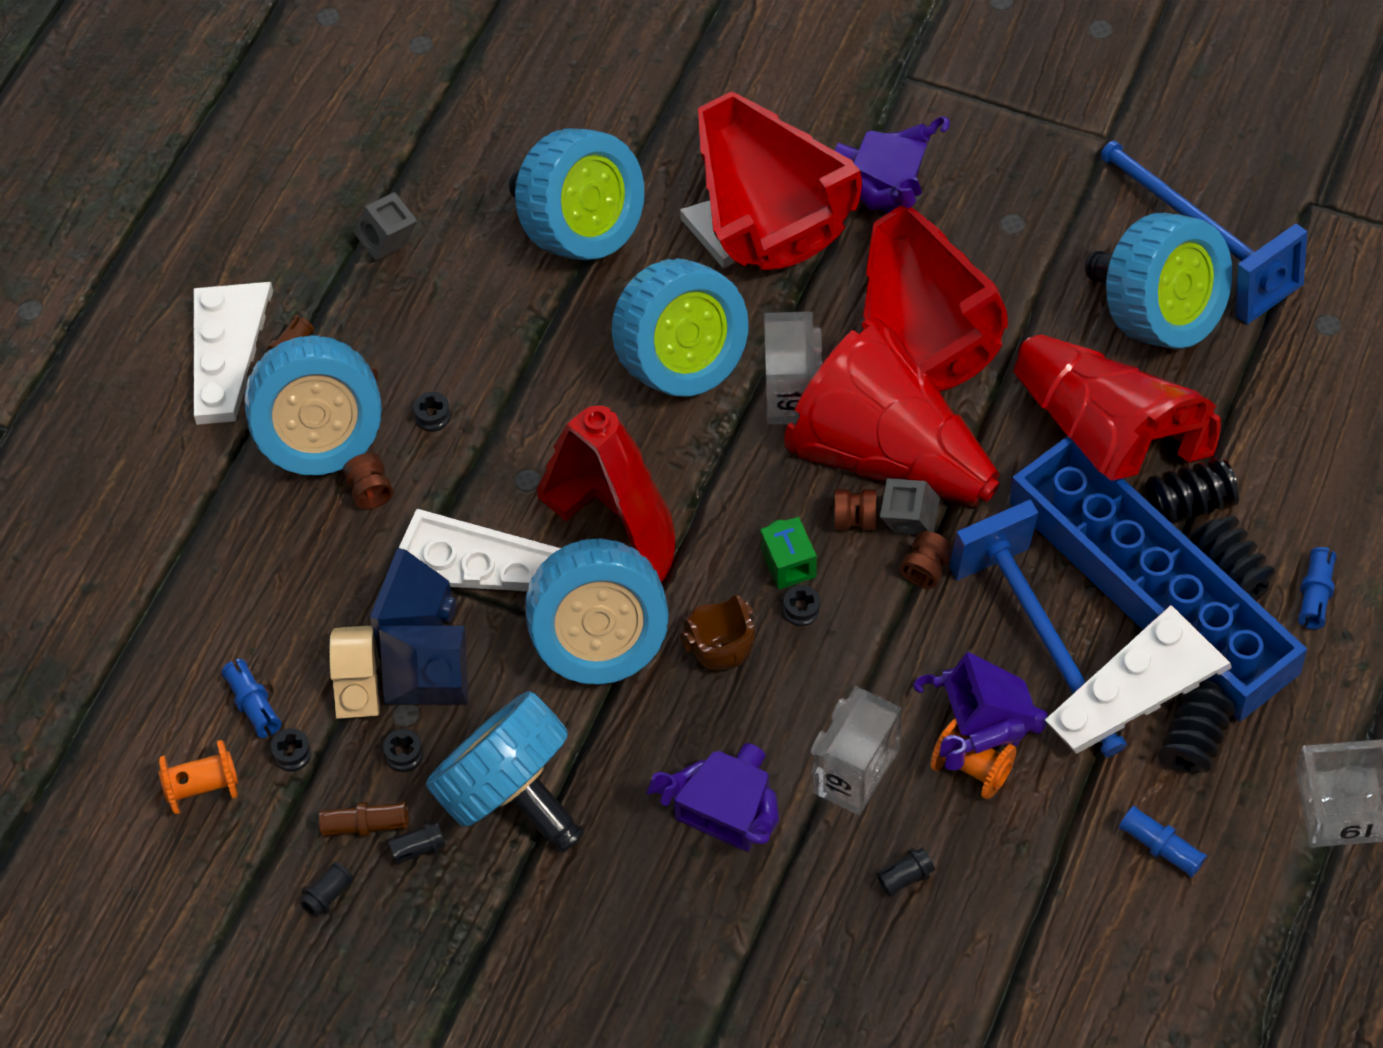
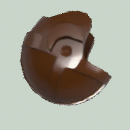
(720, 633)

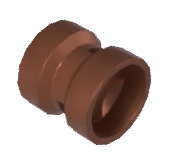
(367, 479)
(845, 509)
(925, 562)

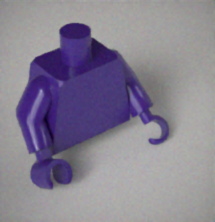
(891, 164)
(988, 707)
(723, 797)

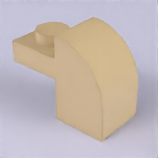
(354, 671)

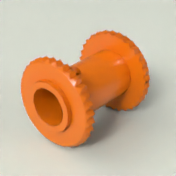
(988, 766)
(202, 775)

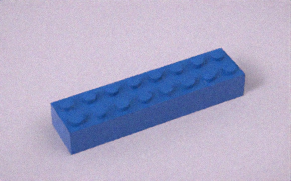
(1151, 565)

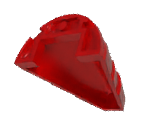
(772, 185)
(933, 298)
(1113, 406)
(887, 419)
(603, 461)

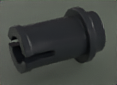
(417, 842)
(906, 871)
(325, 890)

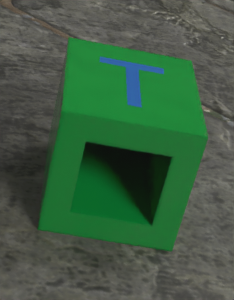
(788, 552)

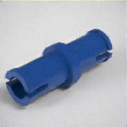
(1317, 588)
(251, 698)
(1162, 841)

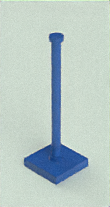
(1263, 275)
(995, 542)

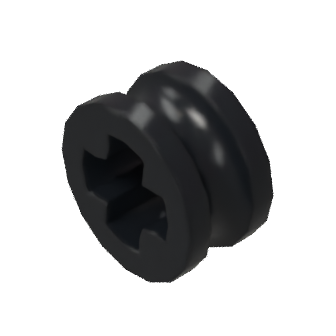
(435, 422)
(790, 610)
(404, 739)
(281, 743)

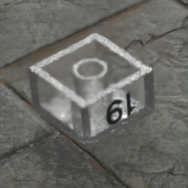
(791, 362)
(856, 749)
(1342, 792)

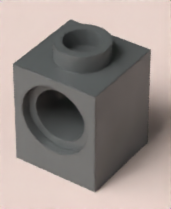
(385, 226)
(909, 506)

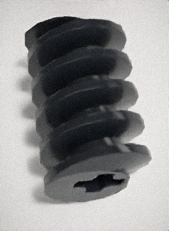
(1193, 488)
(1233, 555)
(1197, 729)

